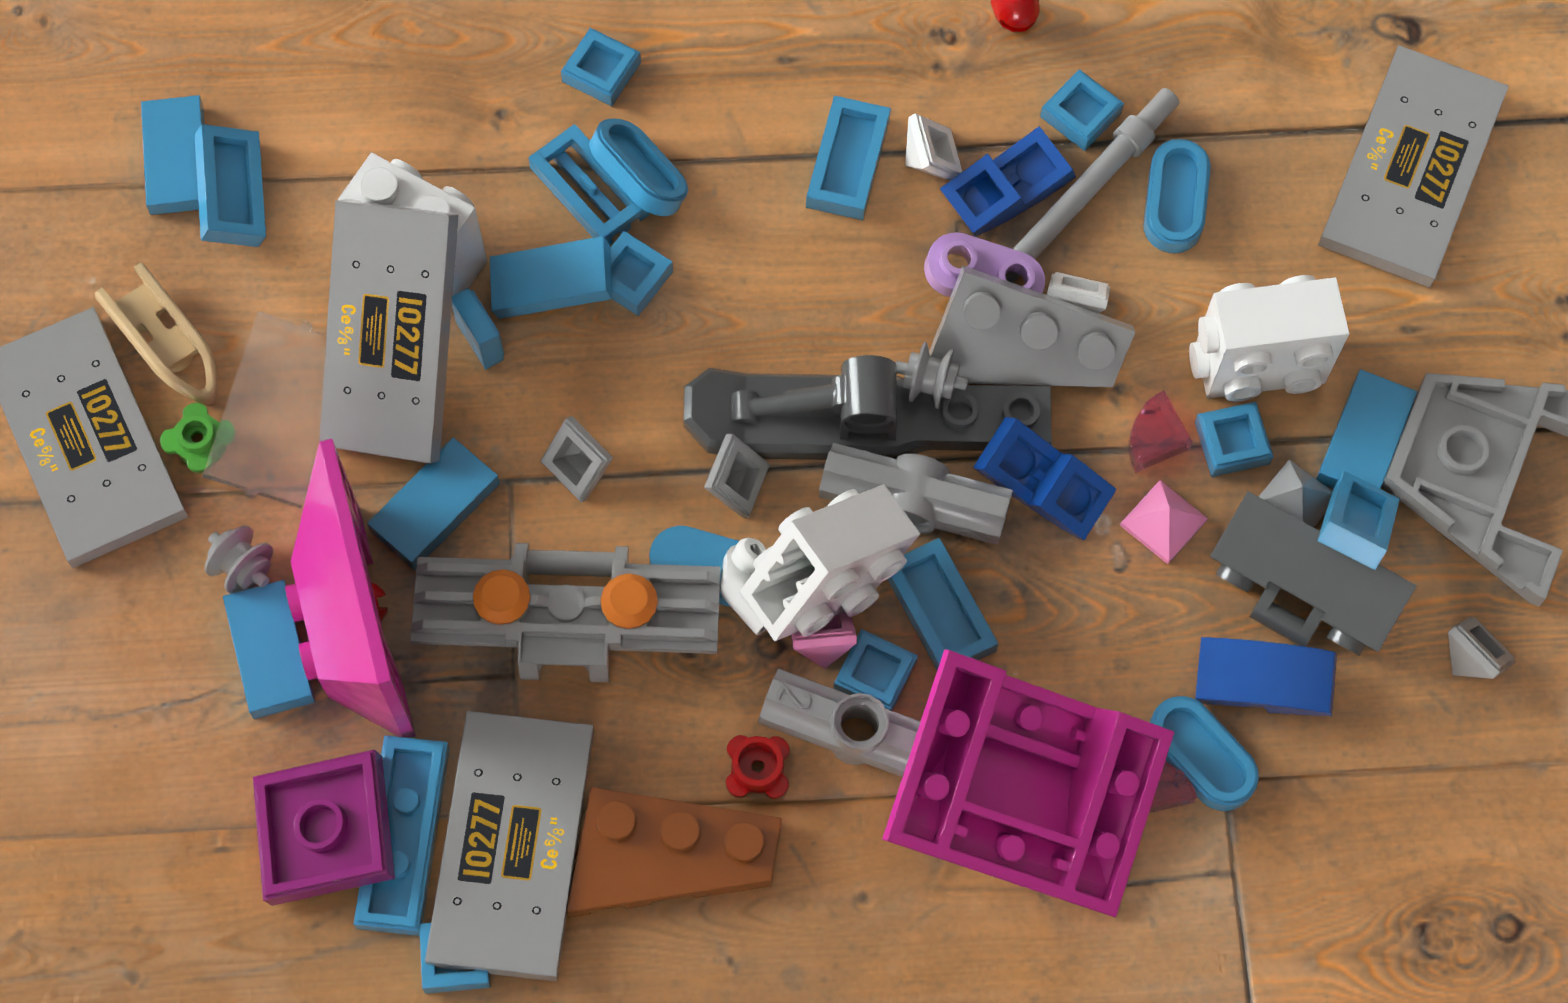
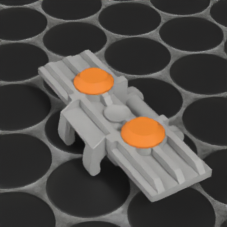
(566, 624)

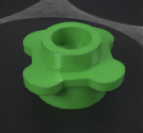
(180, 441)

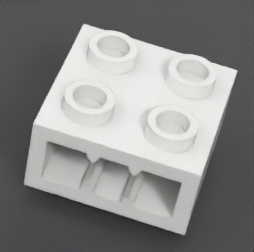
(403, 186)
(1269, 338)
(829, 562)

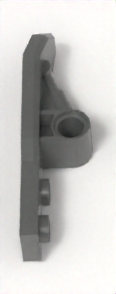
(858, 409)

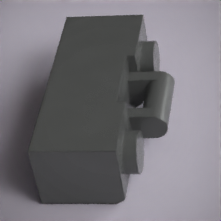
(1284, 553)

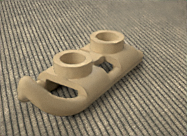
(170, 348)

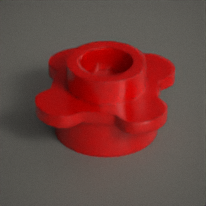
(770, 753)

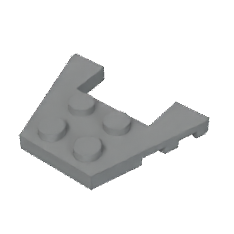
(1462, 465)

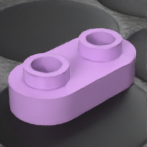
(981, 256)

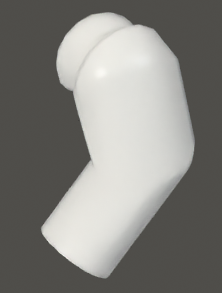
(735, 572)

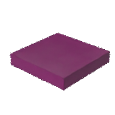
(323, 827)

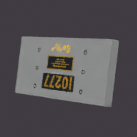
(1413, 166)
(388, 329)
(85, 439)
(510, 846)

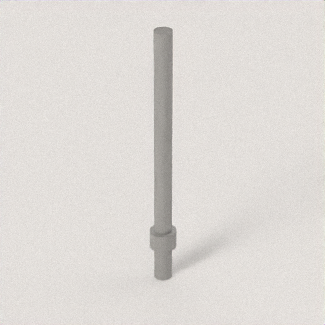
(1129, 140)

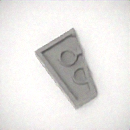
(1027, 337)

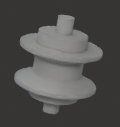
(931, 375)
(241, 562)

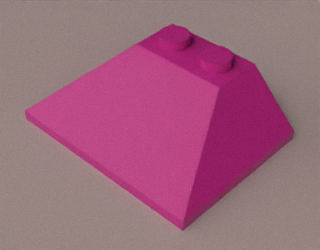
(339, 604)
(1028, 785)

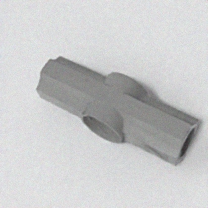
(922, 490)
(816, 716)

